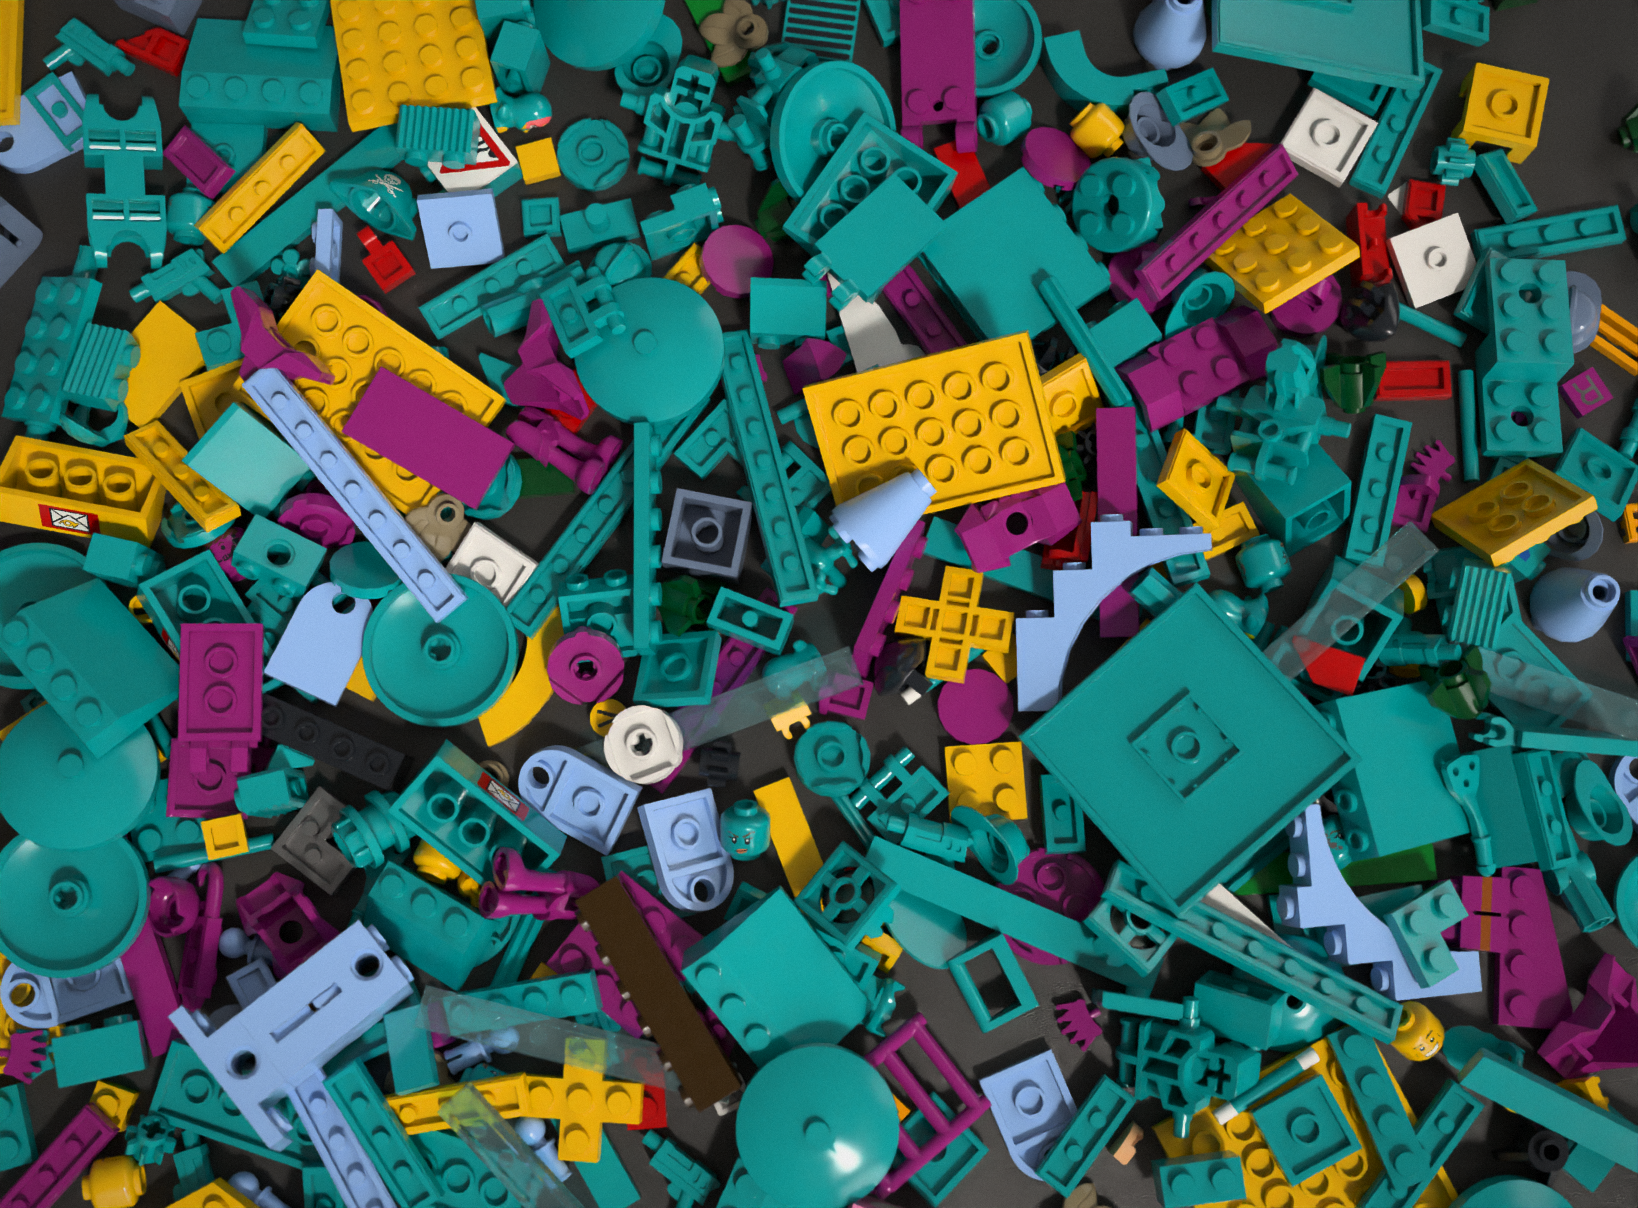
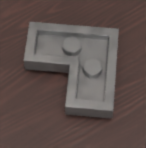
(307, 842)

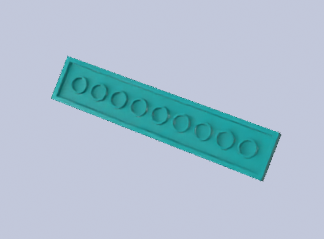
(196, 1102)

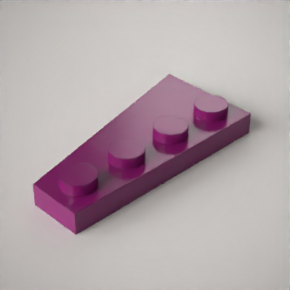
(886, 602)
(1531, 977)

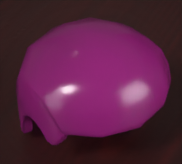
(172, 906)

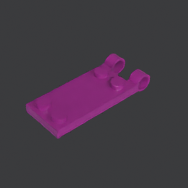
(939, 67)

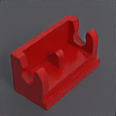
(1369, 232)
(1075, 544)

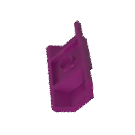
(1199, 365)

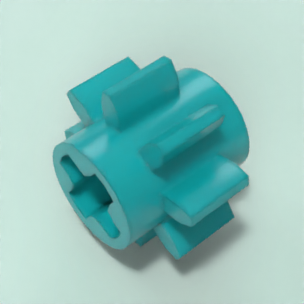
(1452, 161)
(150, 1139)

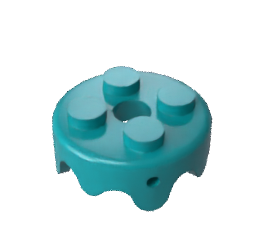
(1138, 204)

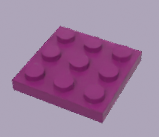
(579, 954)

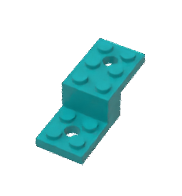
(1523, 357)

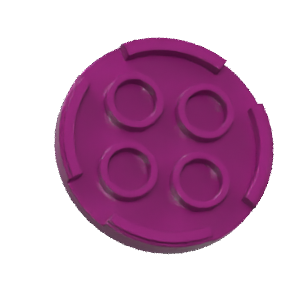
(1057, 883)

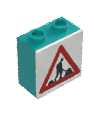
(494, 166)

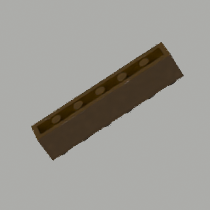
(658, 993)

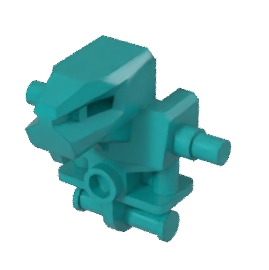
(770, 71)
(681, 123)
(1280, 417)
(1183, 1064)

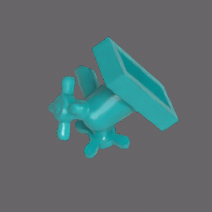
(822, 558)

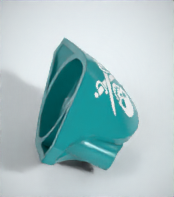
(380, 201)

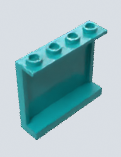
(1000, 254)
(1398, 789)

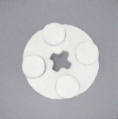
(624, 735)

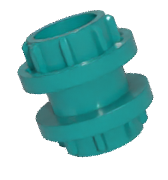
(370, 831)

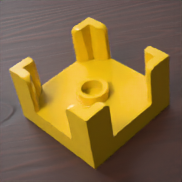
(1502, 109)

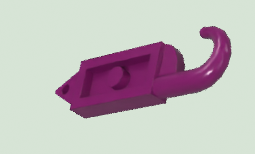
(201, 942)

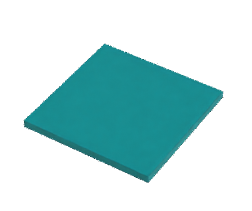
(1333, 37)
(1189, 749)

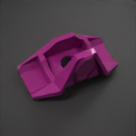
(267, 347)
(542, 378)
(983, 527)
(274, 905)
(1601, 1029)

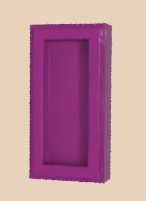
(198, 162)

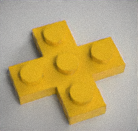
(954, 624)
(582, 1104)

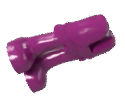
(541, 434)
(555, 890)

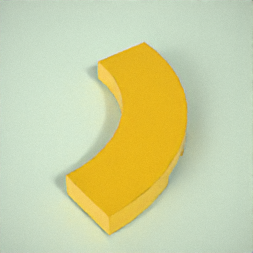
(528, 690)

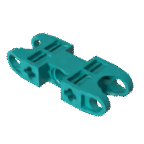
(124, 153)

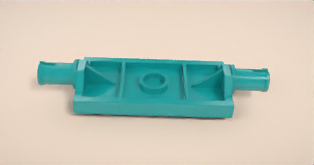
(49, 345)

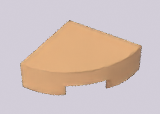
(1123, 1147)

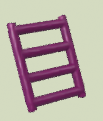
(945, 1130)

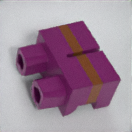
(1480, 931)

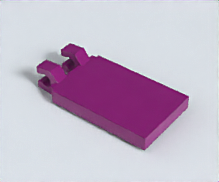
(221, 692)

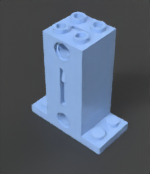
(298, 1025)

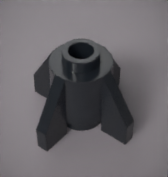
(1539, 1149)

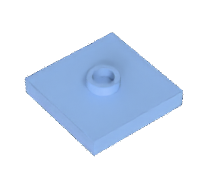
(461, 228)

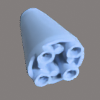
(1171, 32)
(883, 516)
(1572, 603)

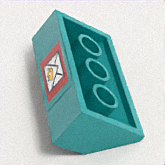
(196, 594)
(473, 815)

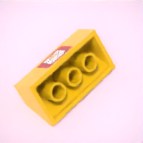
(79, 491)

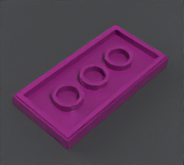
(428, 438)

